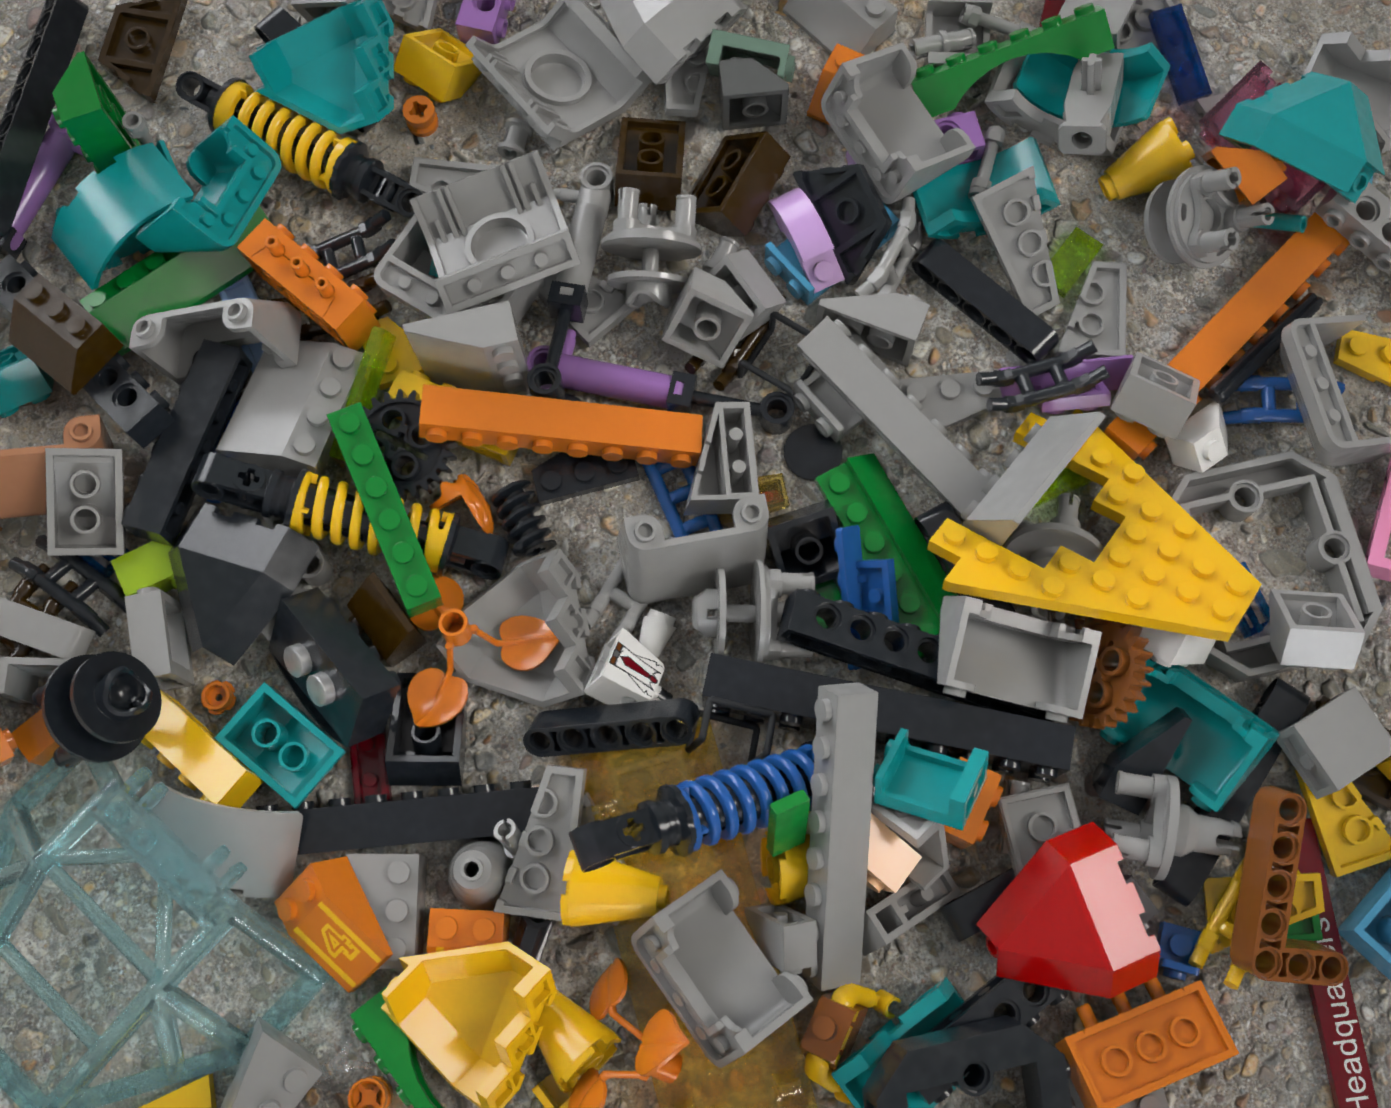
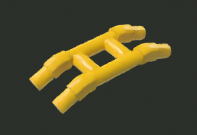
(1219, 925)

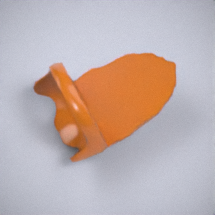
(467, 489)

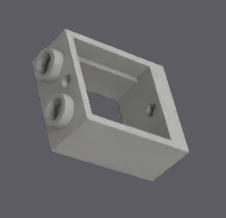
(160, 637)

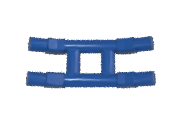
(1268, 411)

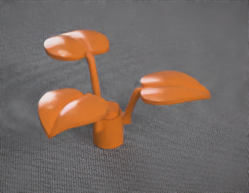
(439, 696)
(657, 1053)

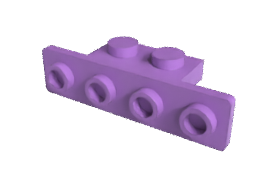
(1088, 401)

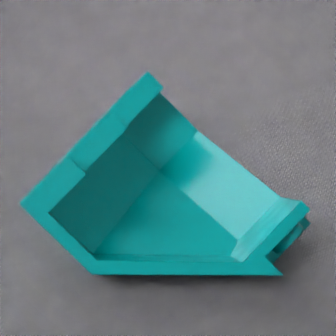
(333, 67)
(1314, 126)

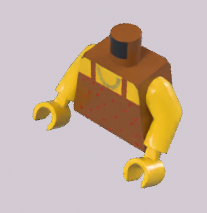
(835, 1029)

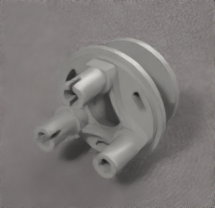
(1199, 217)
(640, 239)
(761, 614)

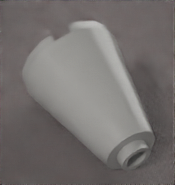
(485, 888)

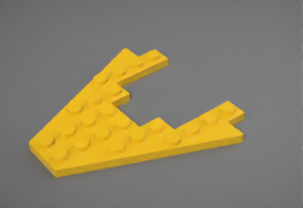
(1151, 574)

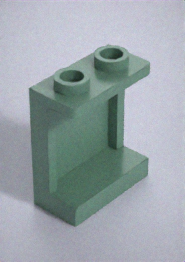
(768, 53)

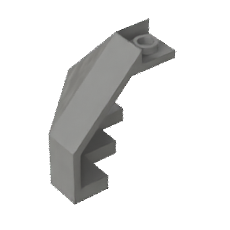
(668, 32)
(1370, 70)
(539, 589)

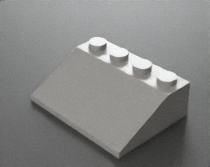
(472, 349)
(285, 409)
(1029, 474)

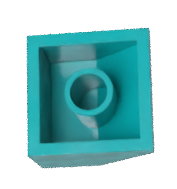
(21, 381)

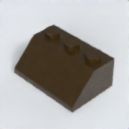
(738, 182)
(60, 335)

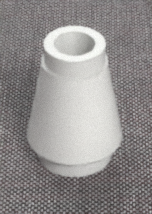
(656, 631)

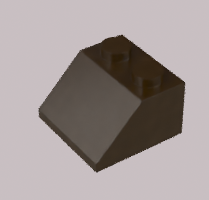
(384, 621)

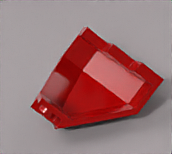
(1072, 920)

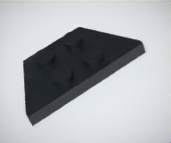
(849, 213)

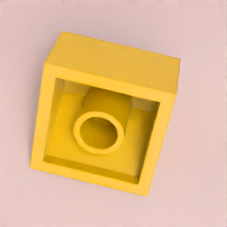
(436, 64)

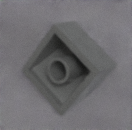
(751, 95)

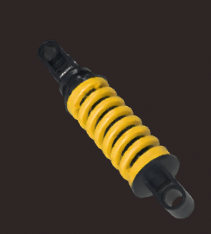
(303, 146)
(317, 510)

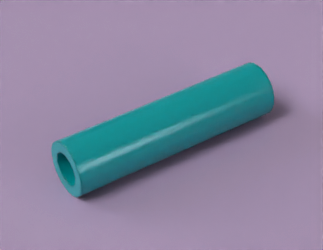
(1286, 222)

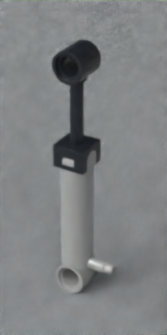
(568, 294)

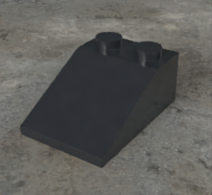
(424, 753)

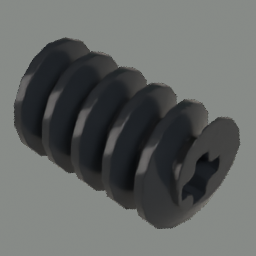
(520, 519)

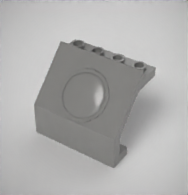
(563, 72)
(494, 232)

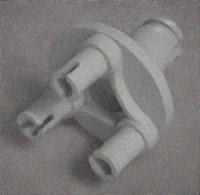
(1042, 540)
(1168, 827)

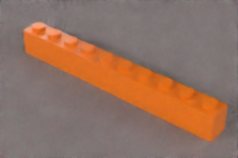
(1243, 319)

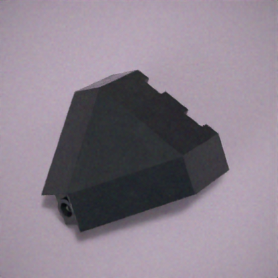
(234, 577)

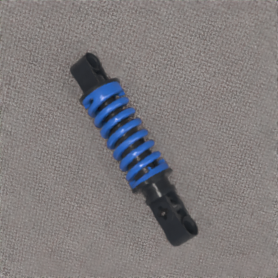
(697, 810)

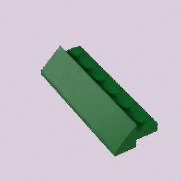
(166, 284)
(867, 498)

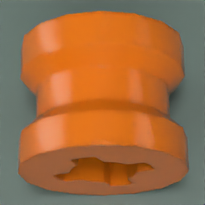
(420, 124)

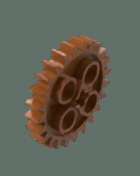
(1116, 674)

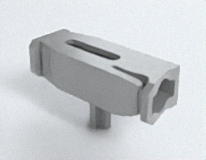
(1091, 104)

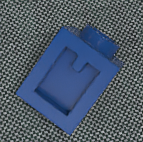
(1176, 949)

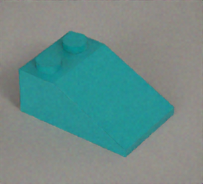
(280, 744)

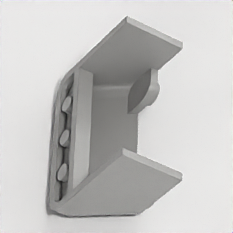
(405, 277)
(1319, 393)

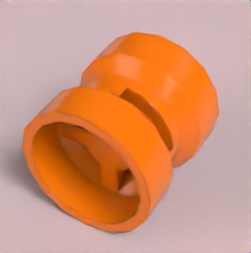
(364, 1093)

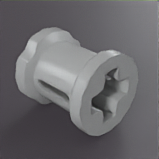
(515, 138)

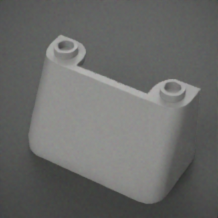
(888, 124)
(174, 336)
(687, 564)
(1015, 657)
(717, 972)

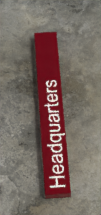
(1335, 1005)

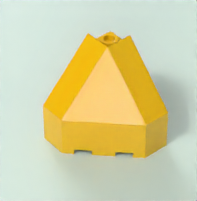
(473, 1015)

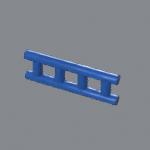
(669, 499)

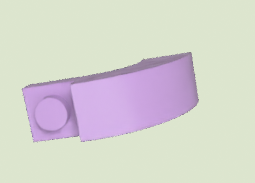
(808, 237)

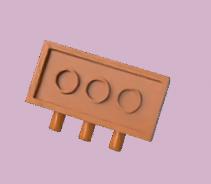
(309, 284)
(1145, 1045)

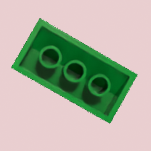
(91, 114)

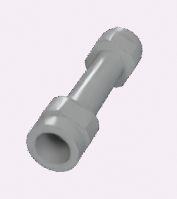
(972, 15)
(137, 127)
(994, 140)

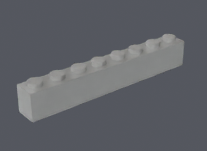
(894, 415)
(840, 830)

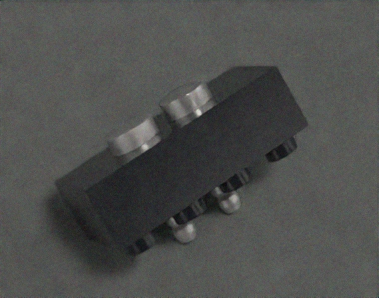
(332, 668)

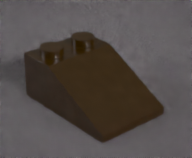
(651, 160)

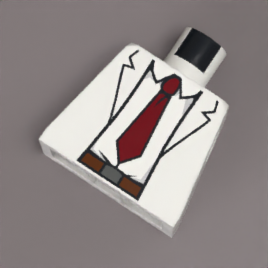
(626, 673)

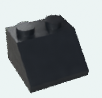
(805, 541)

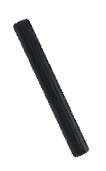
(1262, 350)

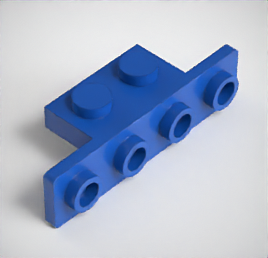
(864, 583)

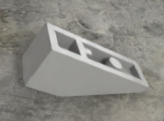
(903, 910)

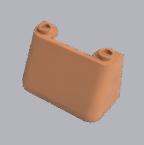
(25, 468)

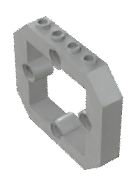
(1329, 526)

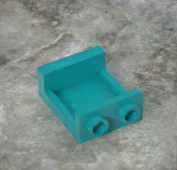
(929, 782)

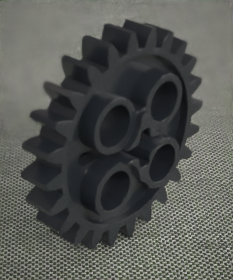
(408, 432)

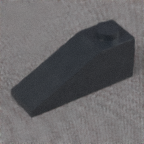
(1141, 755)

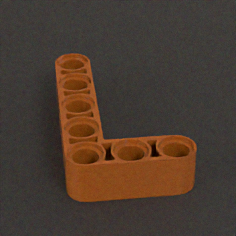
(1267, 895)

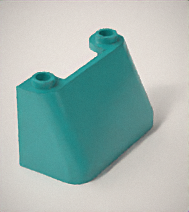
(234, 177)
(1218, 745)

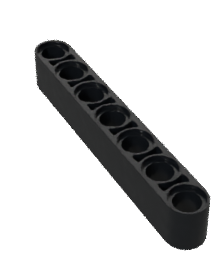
(1280, 707)

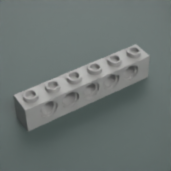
(1363, 223)

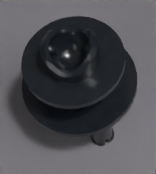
(98, 707)

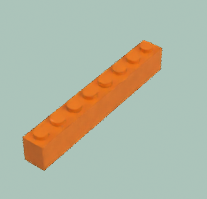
(560, 426)

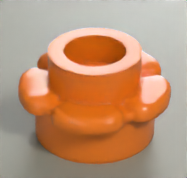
(209, 695)

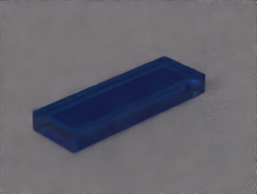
(1179, 49)

